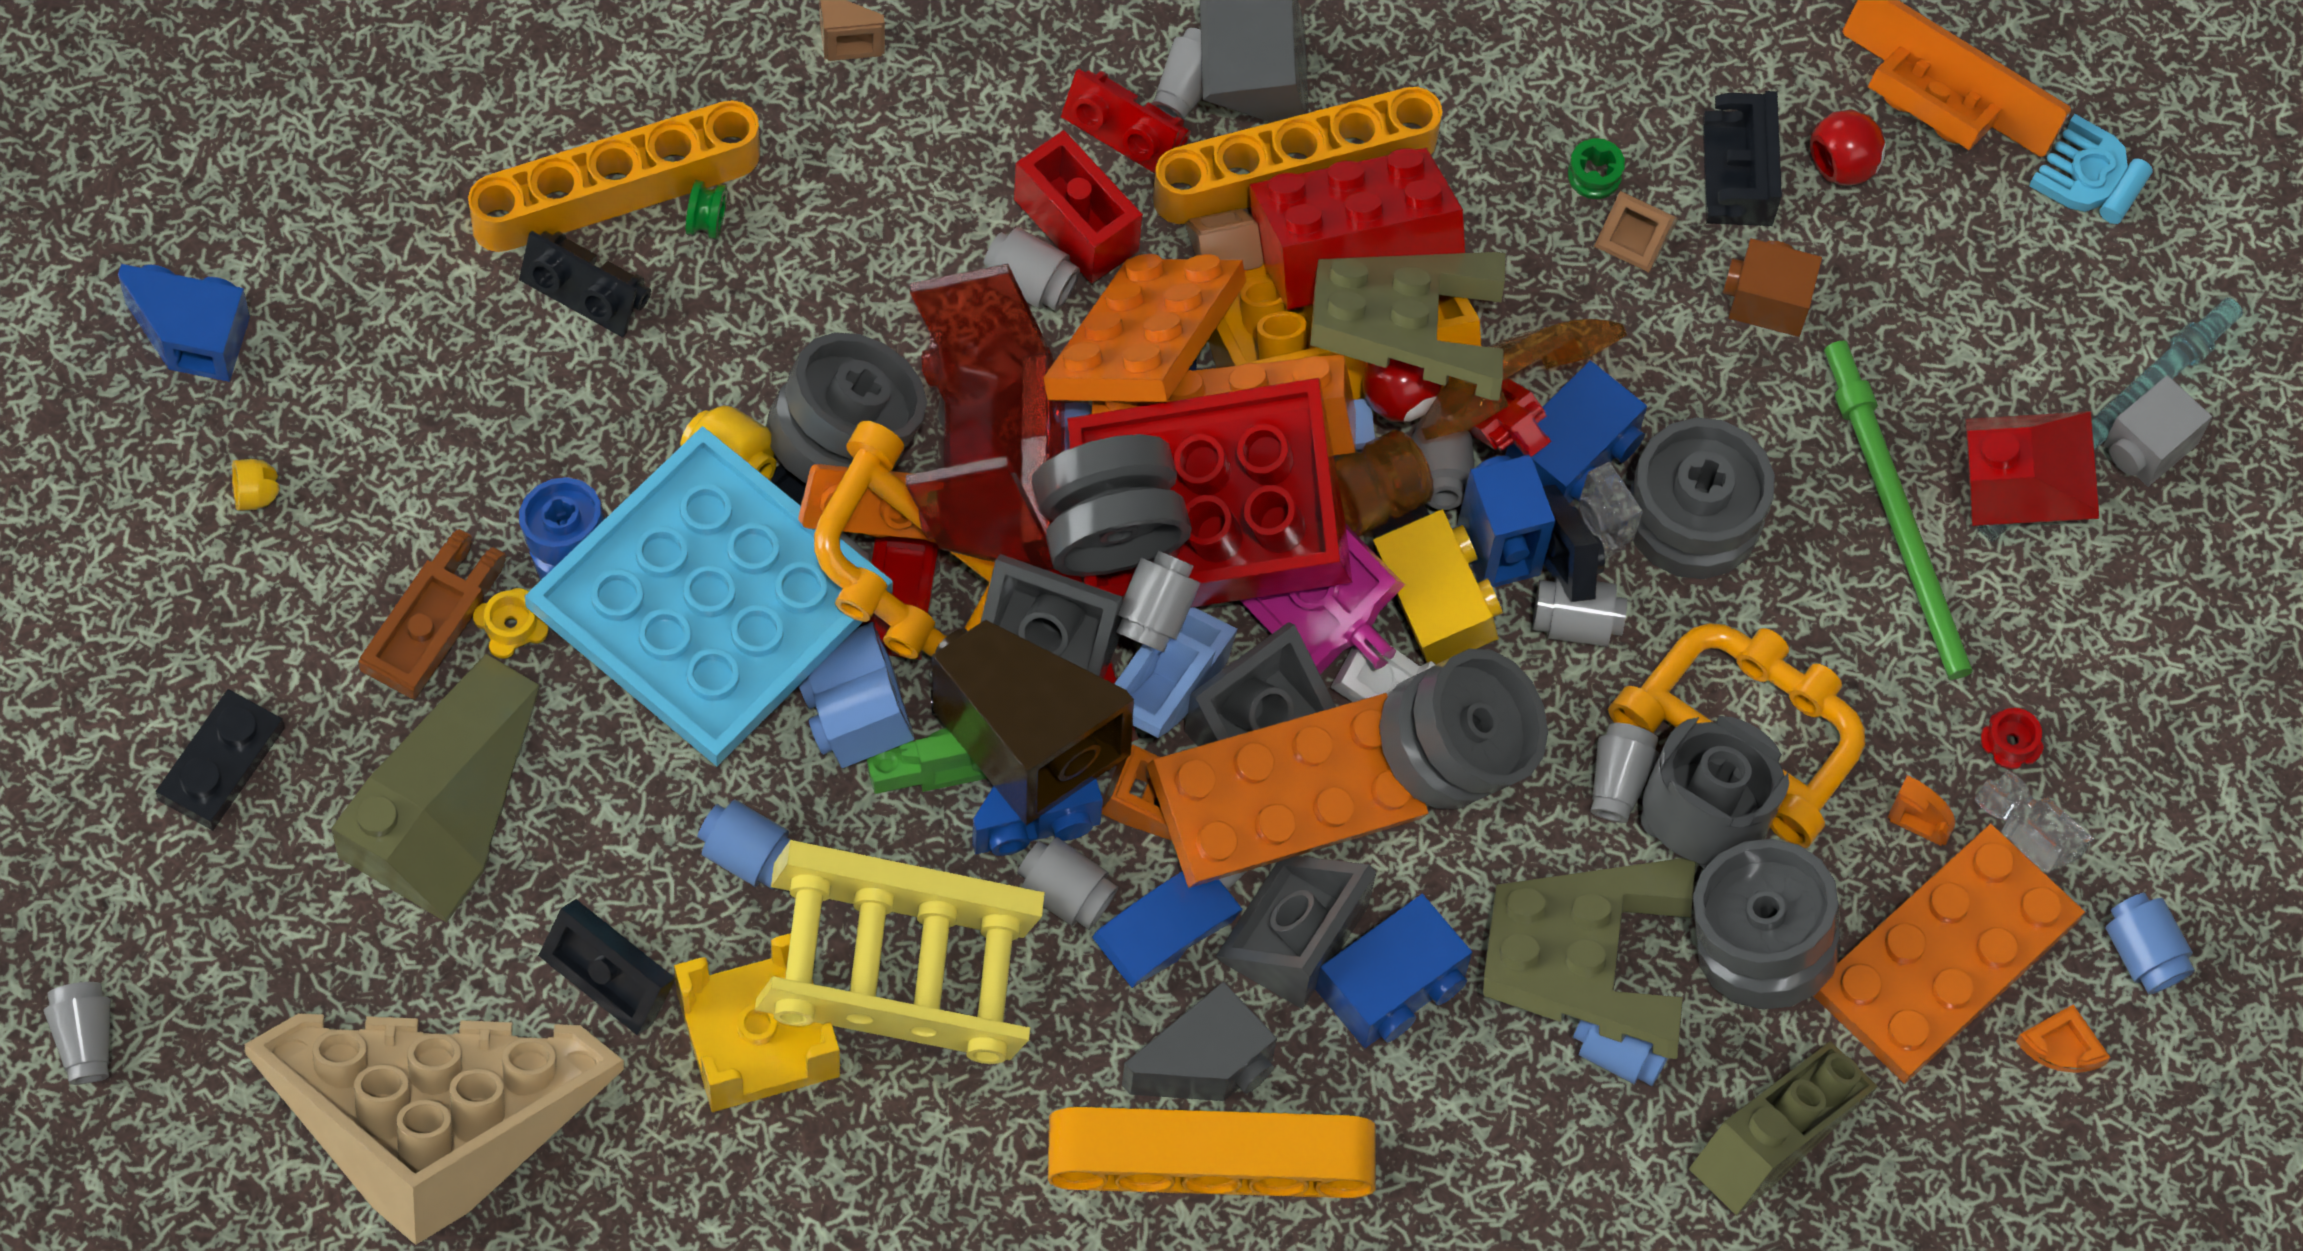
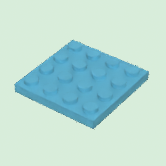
(701, 596)

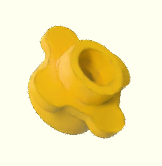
(505, 606)

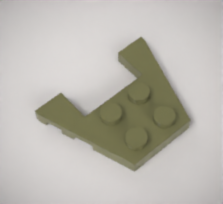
(1390, 310)
(1559, 947)

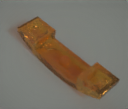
(1558, 344)

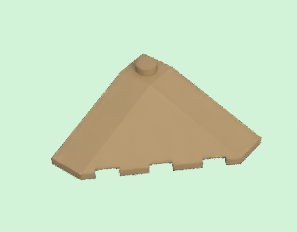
(426, 1116)

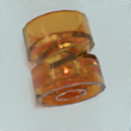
(1383, 481)

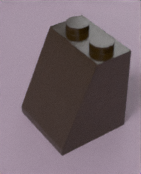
(1028, 716)

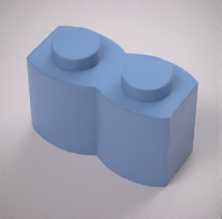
(857, 700)

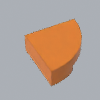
(1922, 812)
(2065, 1042)

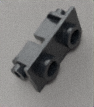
(570, 277)

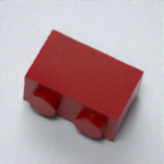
(1077, 206)

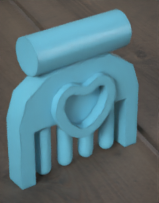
(2097, 172)

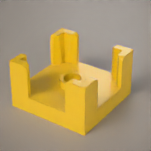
(745, 1050)

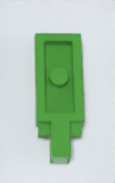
(925, 762)

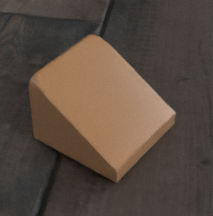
(850, 30)
(1635, 231)
(1228, 236)

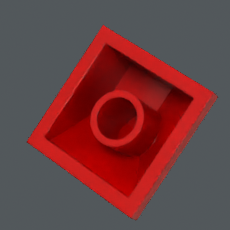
(2032, 468)

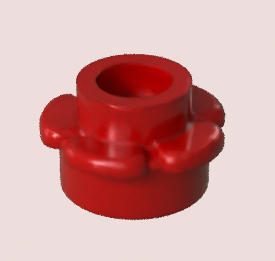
(2015, 723)

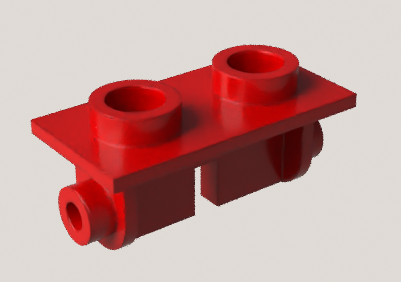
(1116, 119)

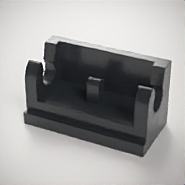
(1742, 159)

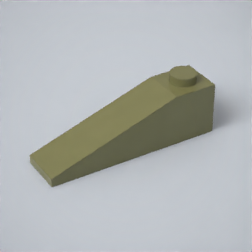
(437, 798)

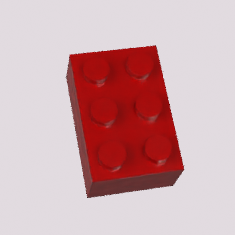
(1353, 211)

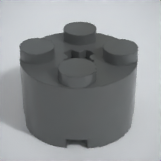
(1713, 788)

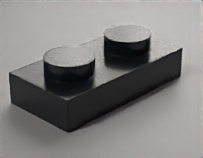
(1573, 551)
(220, 759)
(606, 967)

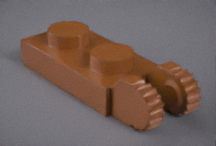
(429, 617)

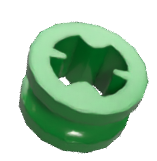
(1592, 184)
(706, 209)

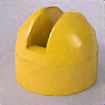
(253, 484)

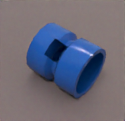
(557, 519)

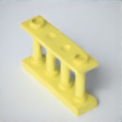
(939, 903)

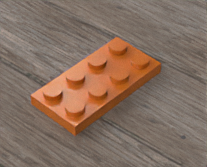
(1145, 329)
(1280, 792)
(1948, 953)

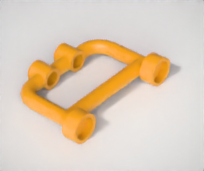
(863, 591)
(1762, 660)

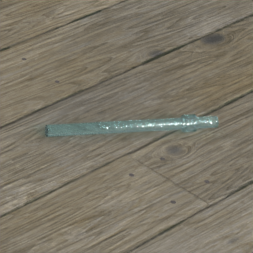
(2187, 348)

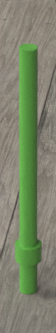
(1858, 405)

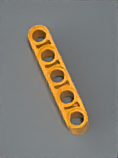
(1265, 150)
(632, 153)
(1212, 1152)

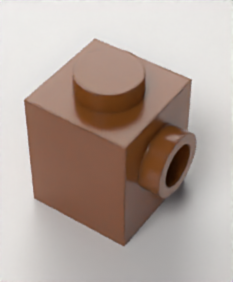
(1772, 286)

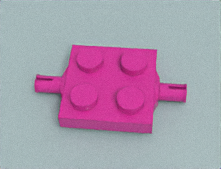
(1337, 614)

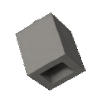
(2156, 431)

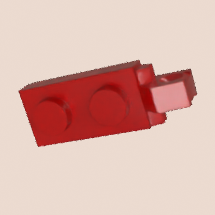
(1515, 422)

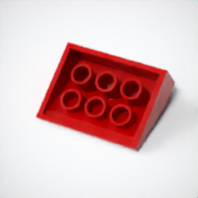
(1253, 485)

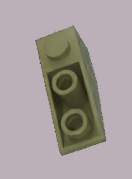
(1780, 1127)

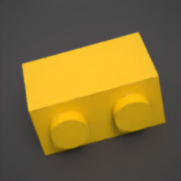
(1440, 592)

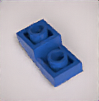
(1164, 925)

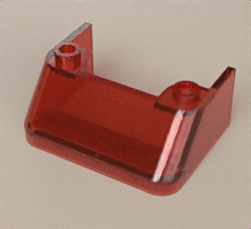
(997, 417)

